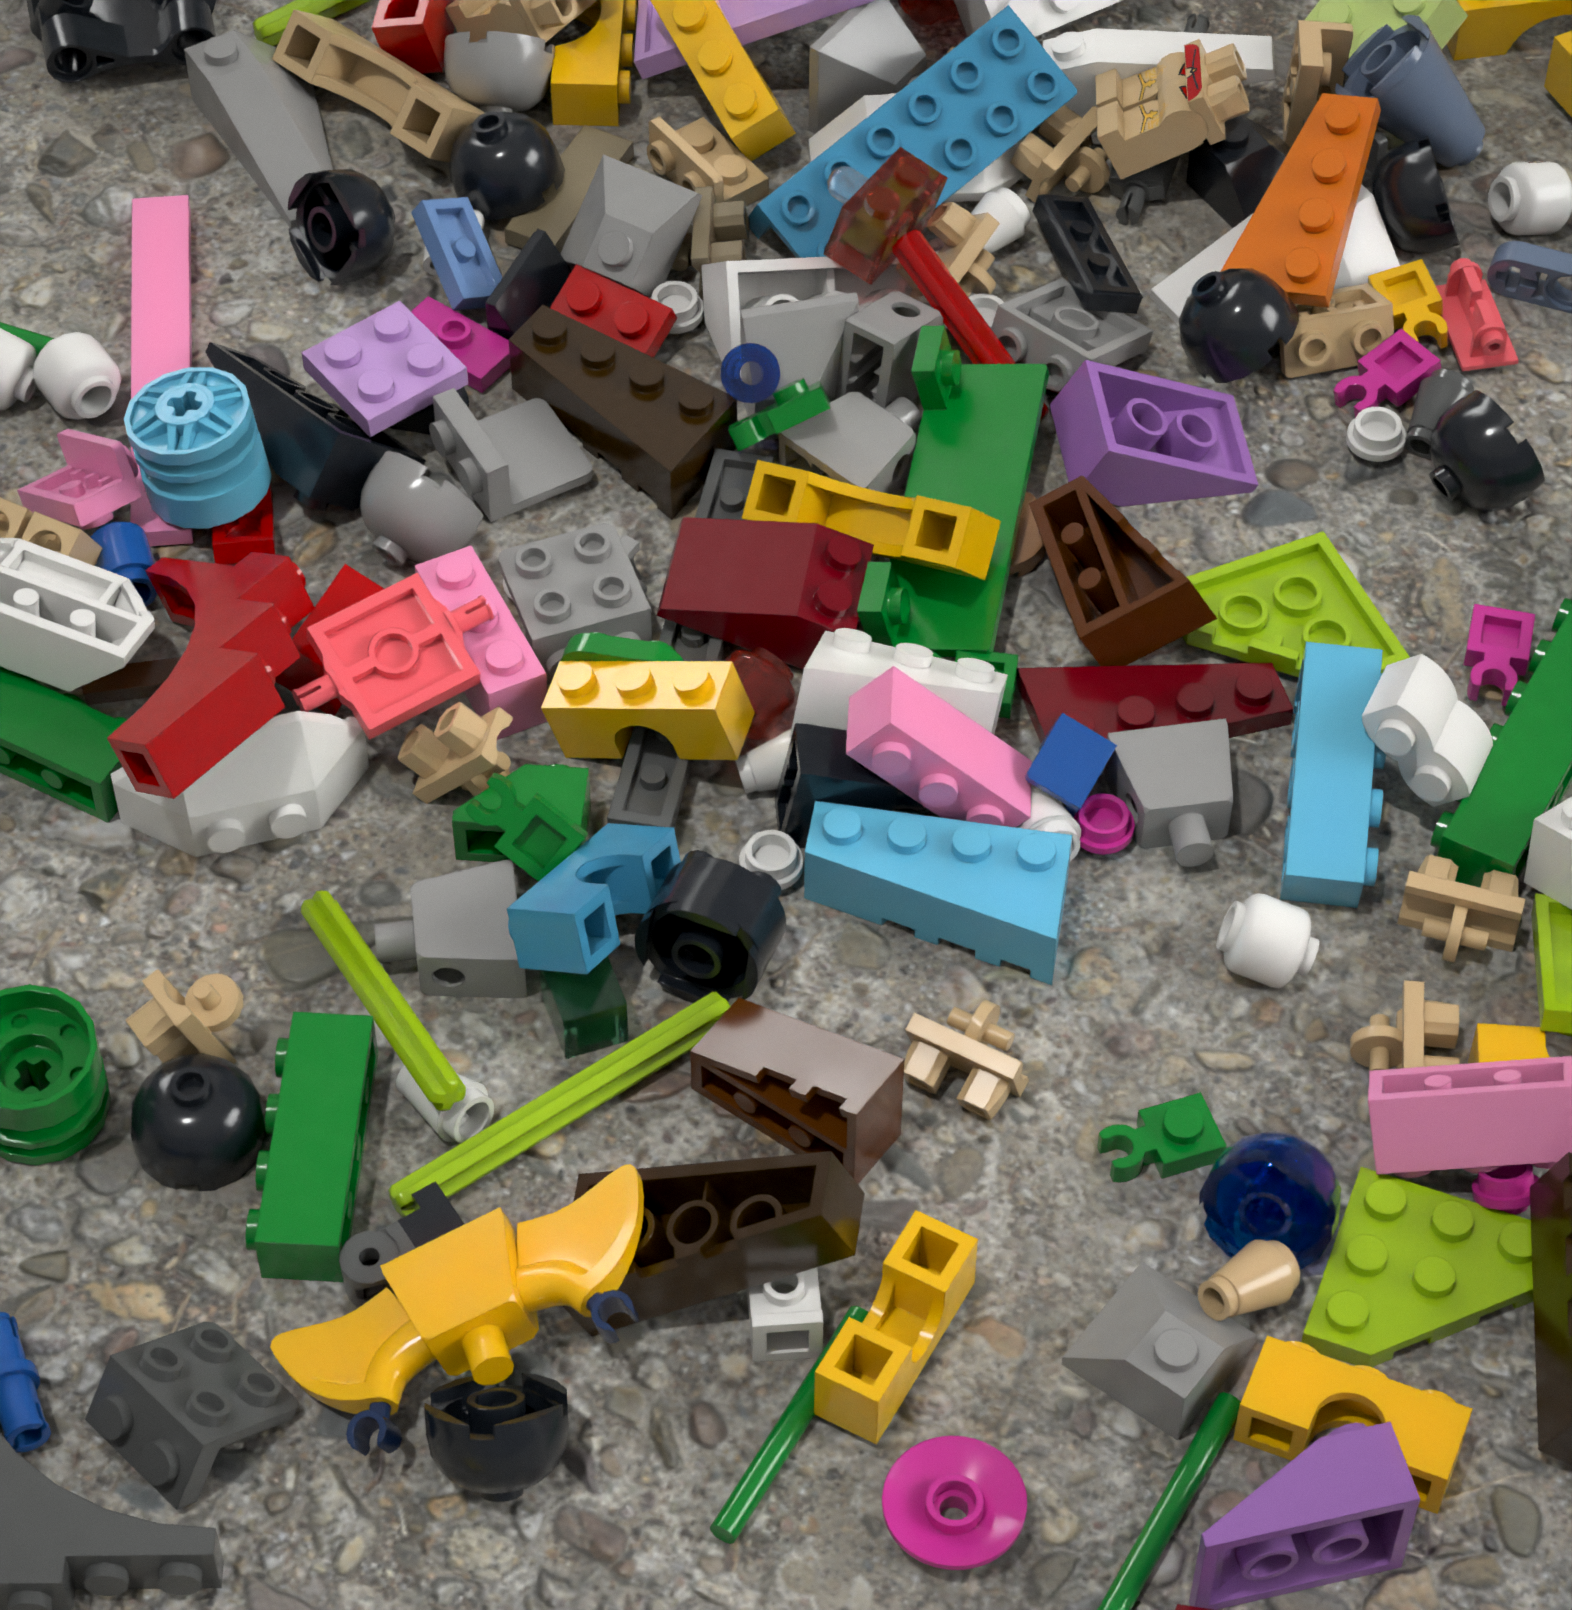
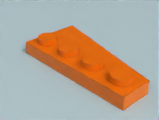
(1310, 204)

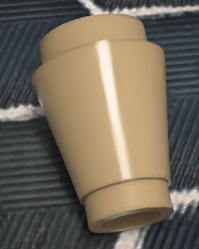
(1252, 1280)

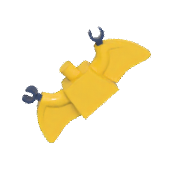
(470, 1304)

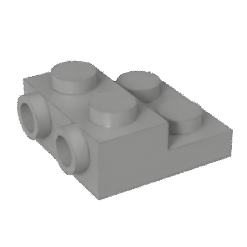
(1056, 331)

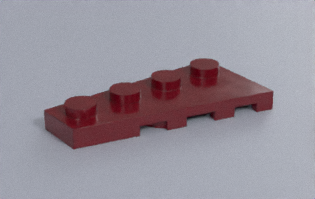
(1156, 696)

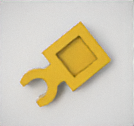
(1414, 300)

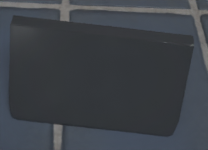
(527, 285)

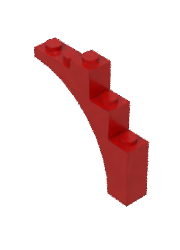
(225, 676)

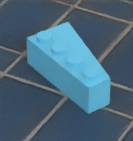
(1332, 778)
(944, 879)

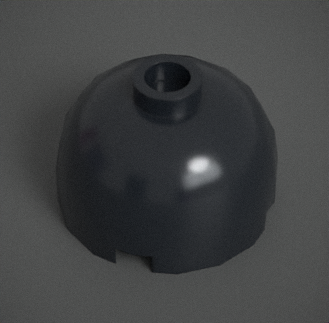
(504, 164)
(1414, 199)
(341, 225)
(1234, 322)
(1480, 457)
(197, 1122)
(497, 1435)

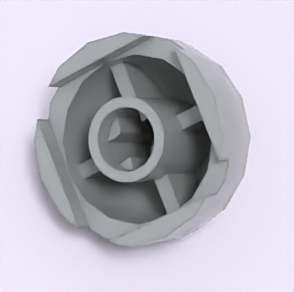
(500, 71)
(414, 513)

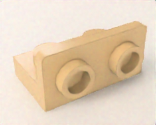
(1314, 69)
(704, 158)
(1339, 334)

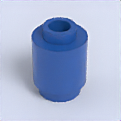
(127, 554)

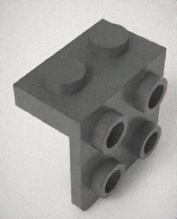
(180, 1402)

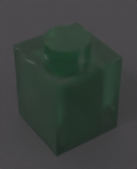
(585, 1009)

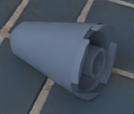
(1415, 91)

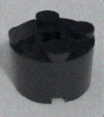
(713, 929)

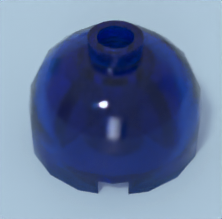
(1272, 1190)

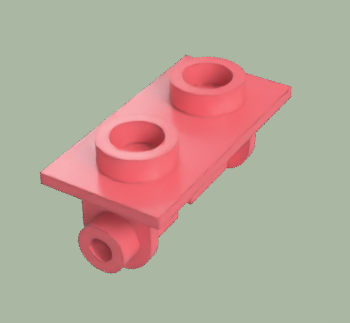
(1474, 320)

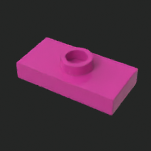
(474, 345)

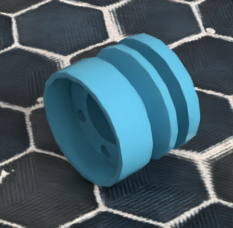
(198, 447)

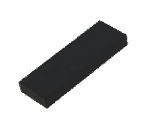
(1087, 254)

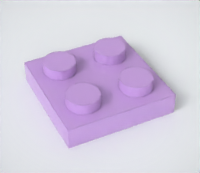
(384, 368)

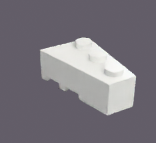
(849, 661)

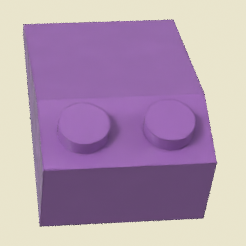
(1150, 437)
(1316, 1522)

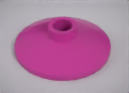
(954, 1475)

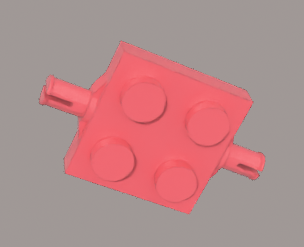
(393, 655)

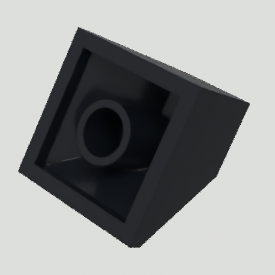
(1236, 170)

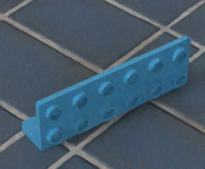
(950, 117)

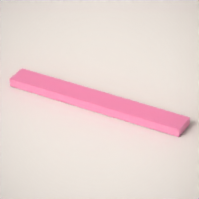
(159, 321)

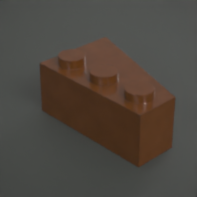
(1113, 578)
(802, 1084)

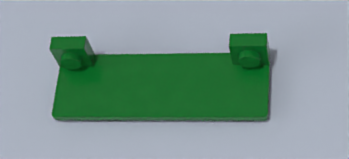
(969, 452)

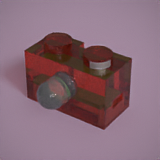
(880, 211)

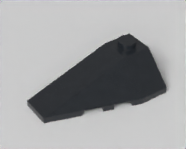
(306, 436)

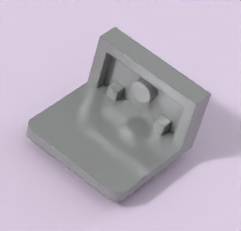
(508, 456)
(574, 587)

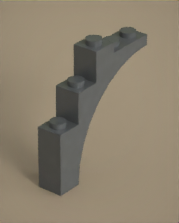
(68, 1544)

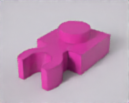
(1389, 372)
(1497, 648)

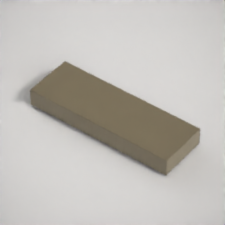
(562, 206)

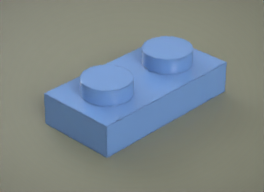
(458, 251)

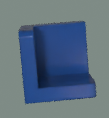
(1069, 762)

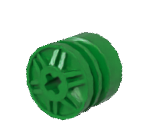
(49, 1076)

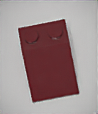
(764, 583)

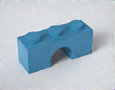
(571, 911)

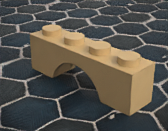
(353, 67)

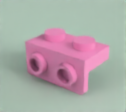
(92, 484)

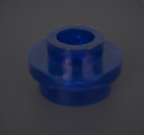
(731, 369)

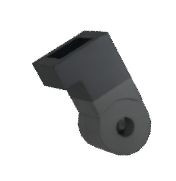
(368, 1250)

